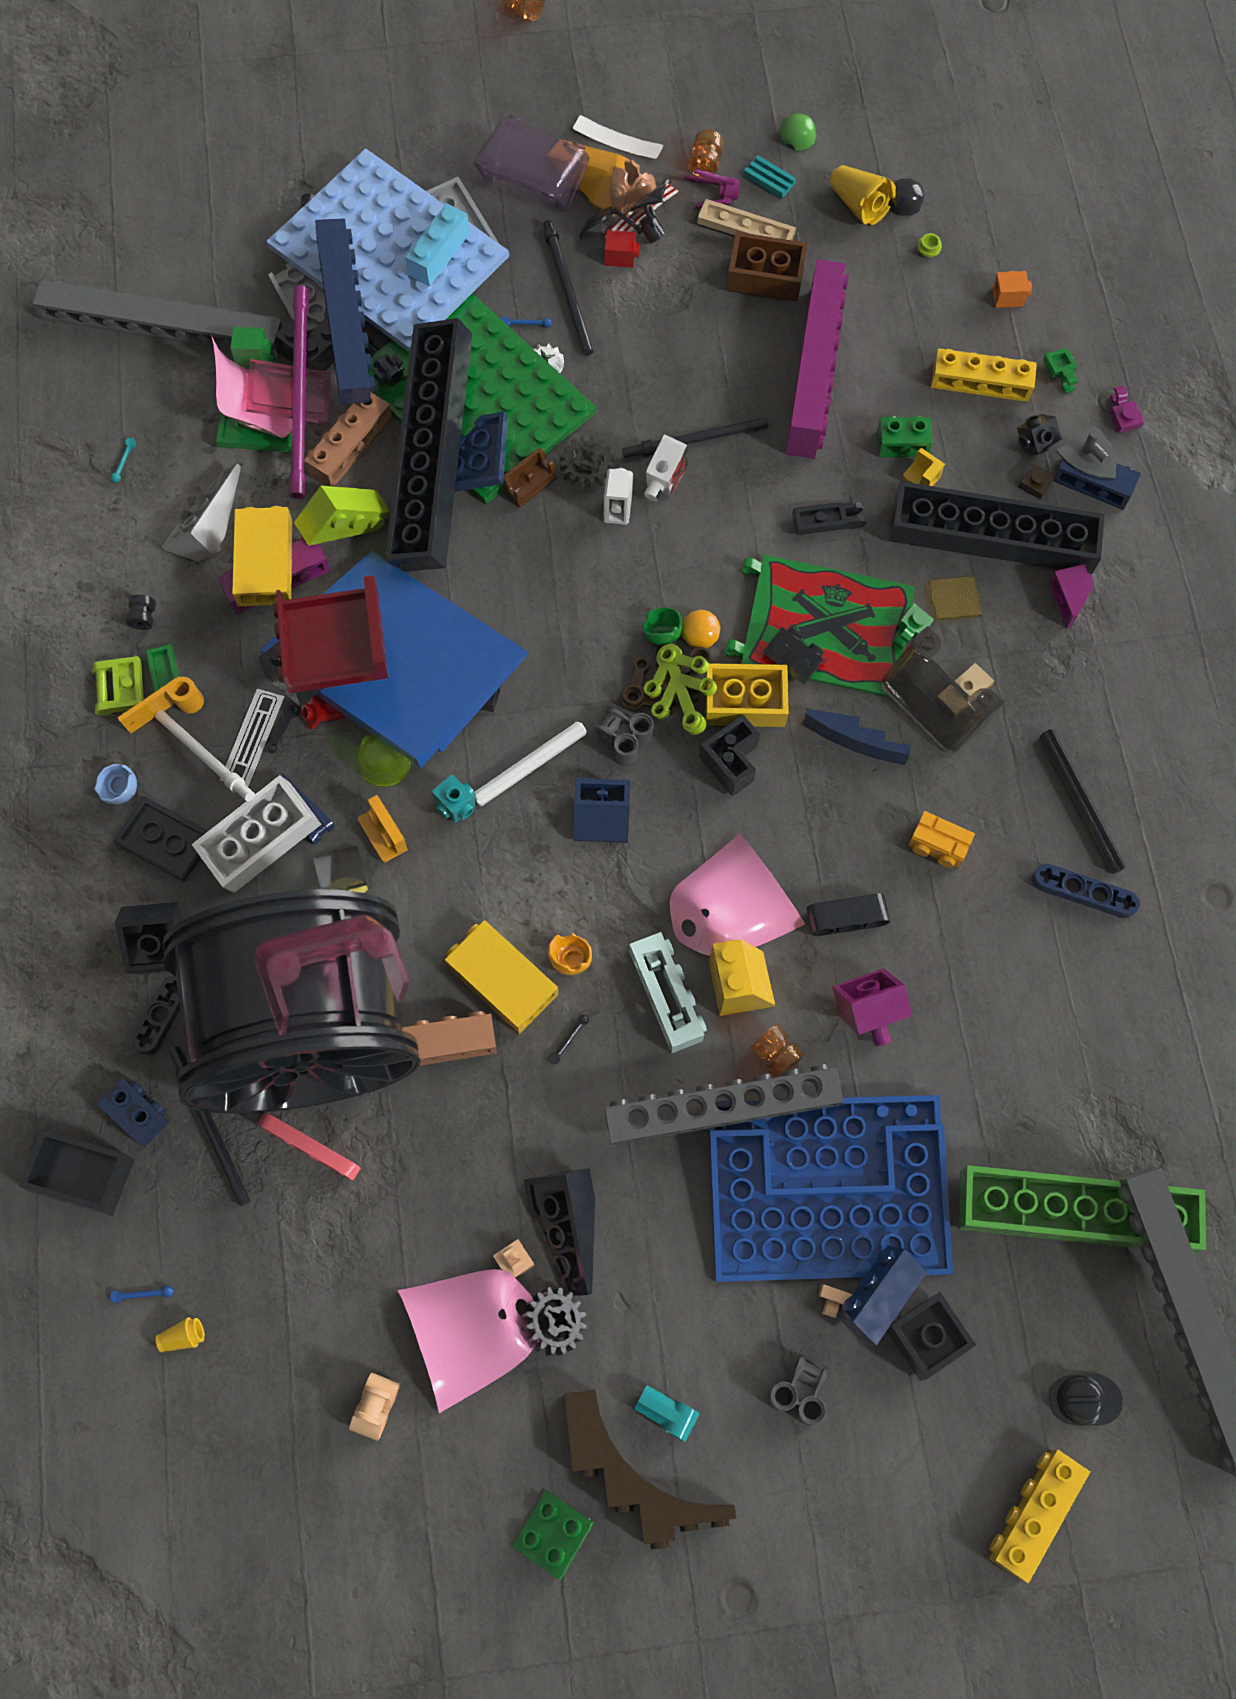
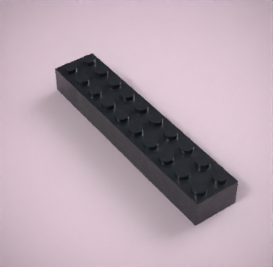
(429, 446)

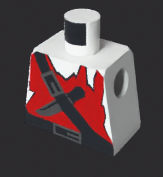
(666, 468)

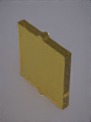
(955, 598)

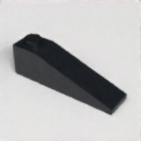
(567, 1216)

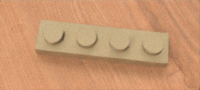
(734, 220)

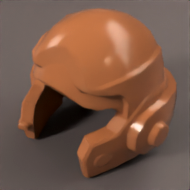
(629, 186)

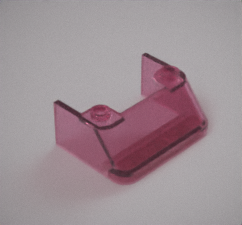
(282, 957)

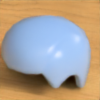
(116, 784)

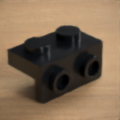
(790, 650)

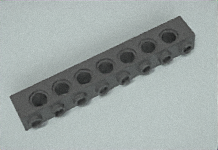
(824, 1078)

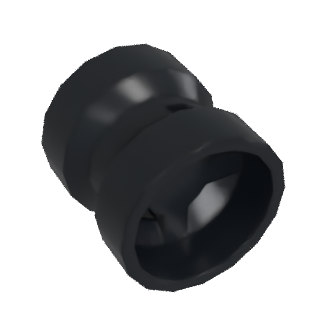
(140, 613)

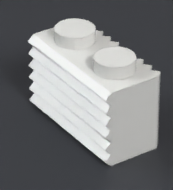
(618, 496)

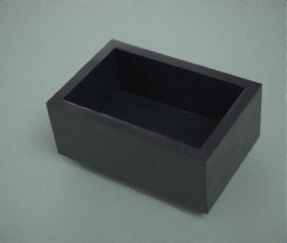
(76, 1172)

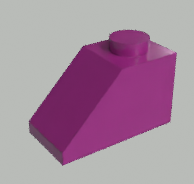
(1070, 591)

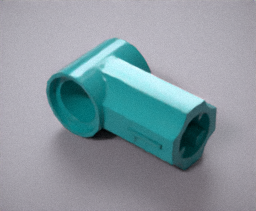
(671, 1415)

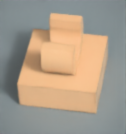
(514, 1259)
(834, 1298)

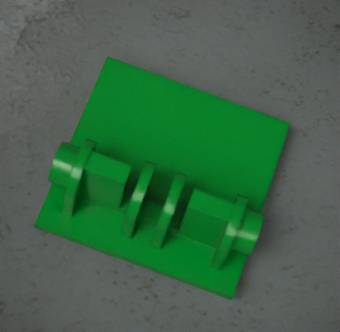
(553, 1534)

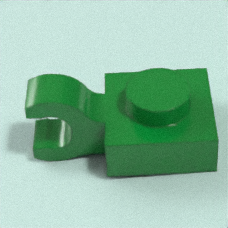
(1062, 365)
(912, 623)

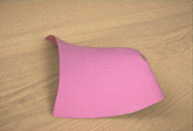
(231, 398)
(740, 899)
(462, 1333)

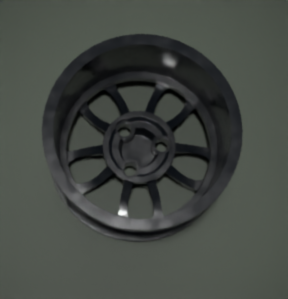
(341, 1010)

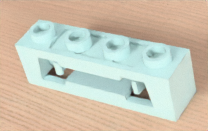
(650, 950)

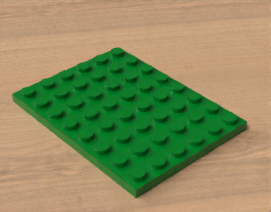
(507, 378)

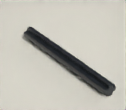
(1082, 801)

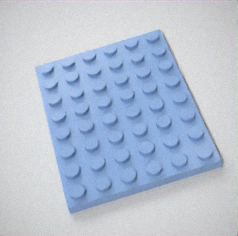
(386, 222)

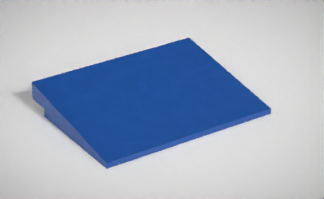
(437, 665)
(830, 1190)

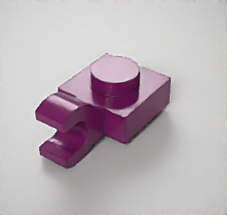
(1124, 414)

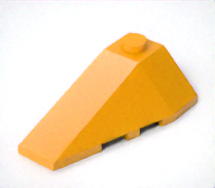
(598, 176)

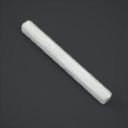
(529, 763)

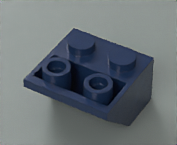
(601, 810)

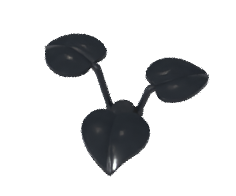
(649, 223)

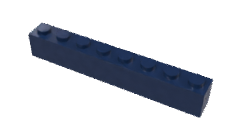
(343, 312)

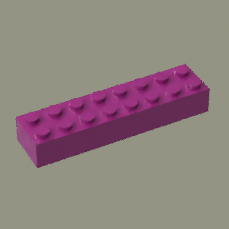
(817, 359)

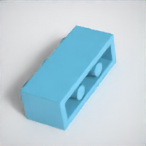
(438, 244)

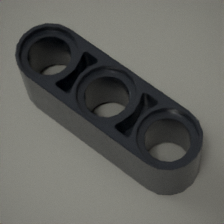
(848, 914)

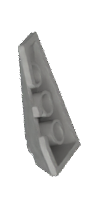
(209, 518)

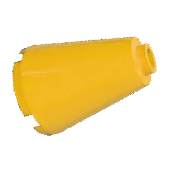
(863, 192)

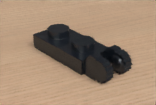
(827, 517)

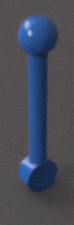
(546, 322)
(118, 1296)

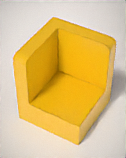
(924, 470)

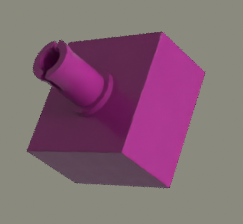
(872, 1003)

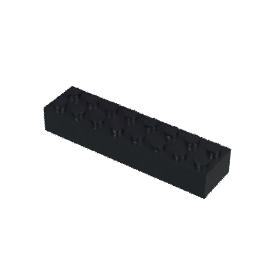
(996, 527)

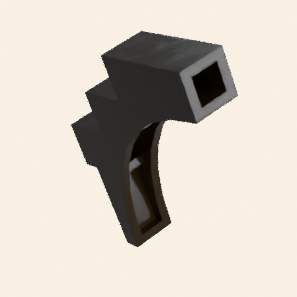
(658, 1511)

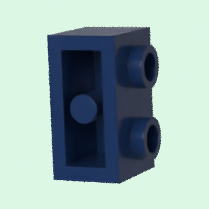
(133, 1112)

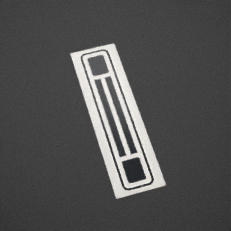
(254, 734)

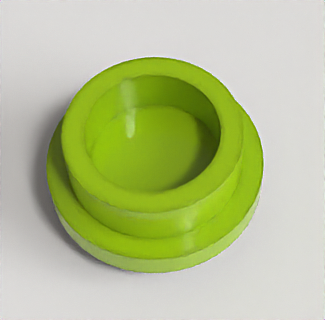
(929, 245)

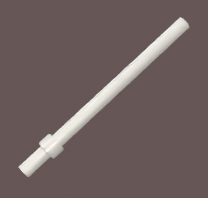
(231, 780)

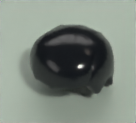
(907, 198)

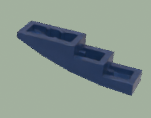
(846, 732)

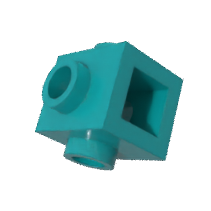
(454, 799)

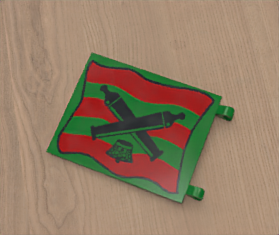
(837, 610)

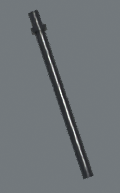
(552, 237)

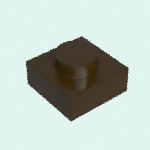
(1036, 481)

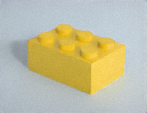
(749, 690)

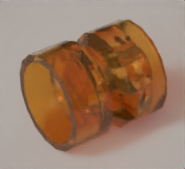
(527, 8)
(706, 151)
(777, 1050)

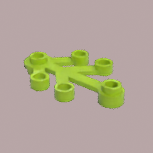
(679, 684)

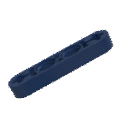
(1086, 886)

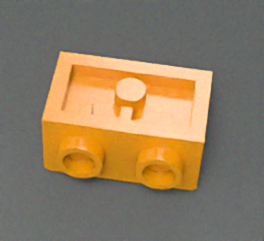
(382, 831)

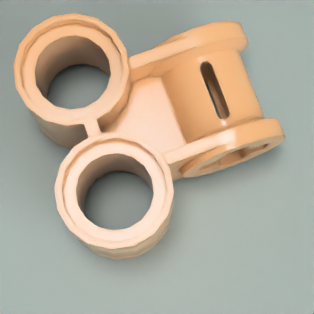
(374, 1406)

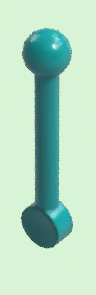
(130, 444)

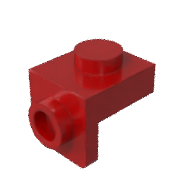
(319, 710)

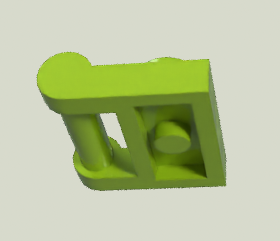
(126, 684)

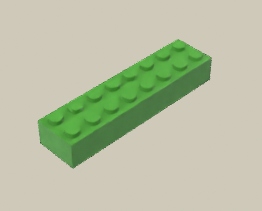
(1063, 1208)

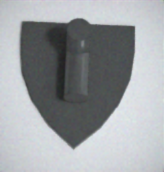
(1090, 454)

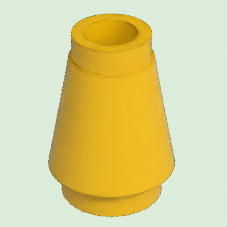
(181, 1336)

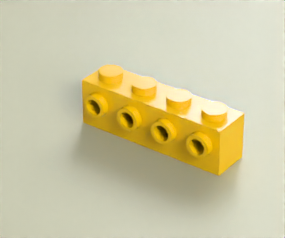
(983, 375)
(1038, 1515)

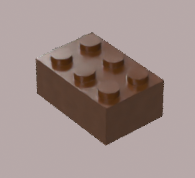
(766, 266)

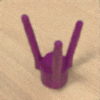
(727, 186)

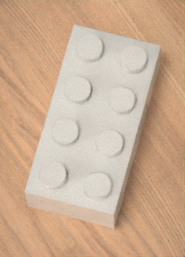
(256, 834)

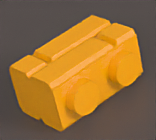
(941, 840)

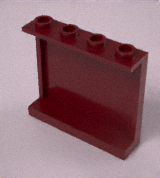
(330, 639)

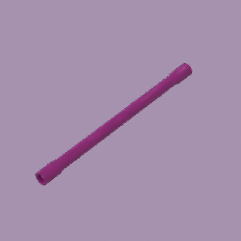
(297, 475)

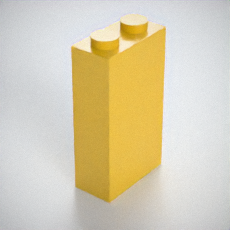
(262, 555)
(501, 976)

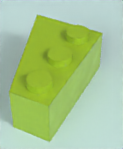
(341, 513)

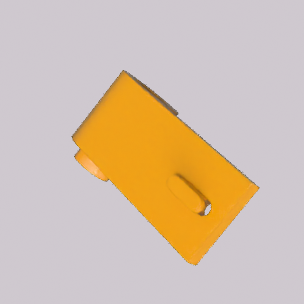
(179, 691)

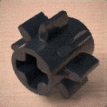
(388, 369)

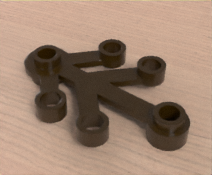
(636, 688)

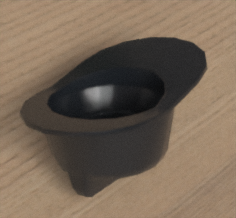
(1086, 1400)

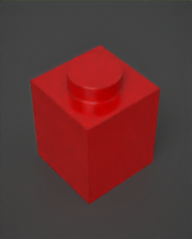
(621, 248)

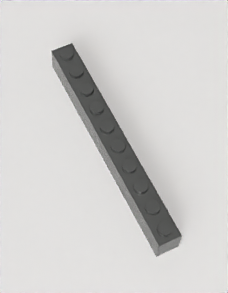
(147, 315)
(1186, 1302)

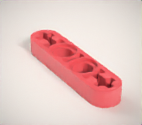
(308, 1146)

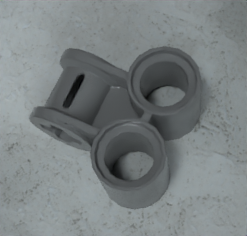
(621, 733)
(802, 1390)

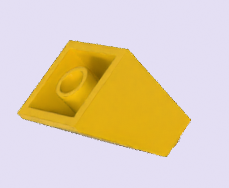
(739, 977)

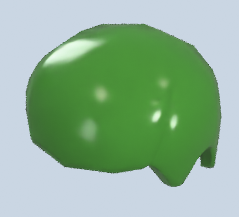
(798, 131)

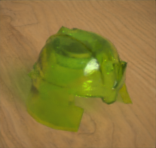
(381, 763)

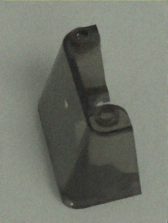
(935, 698)

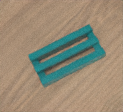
(772, 174)

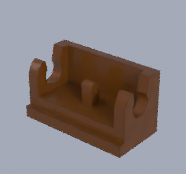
(529, 478)

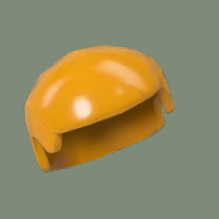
(700, 629)
(570, 954)

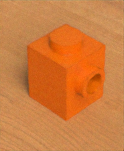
(1011, 289)

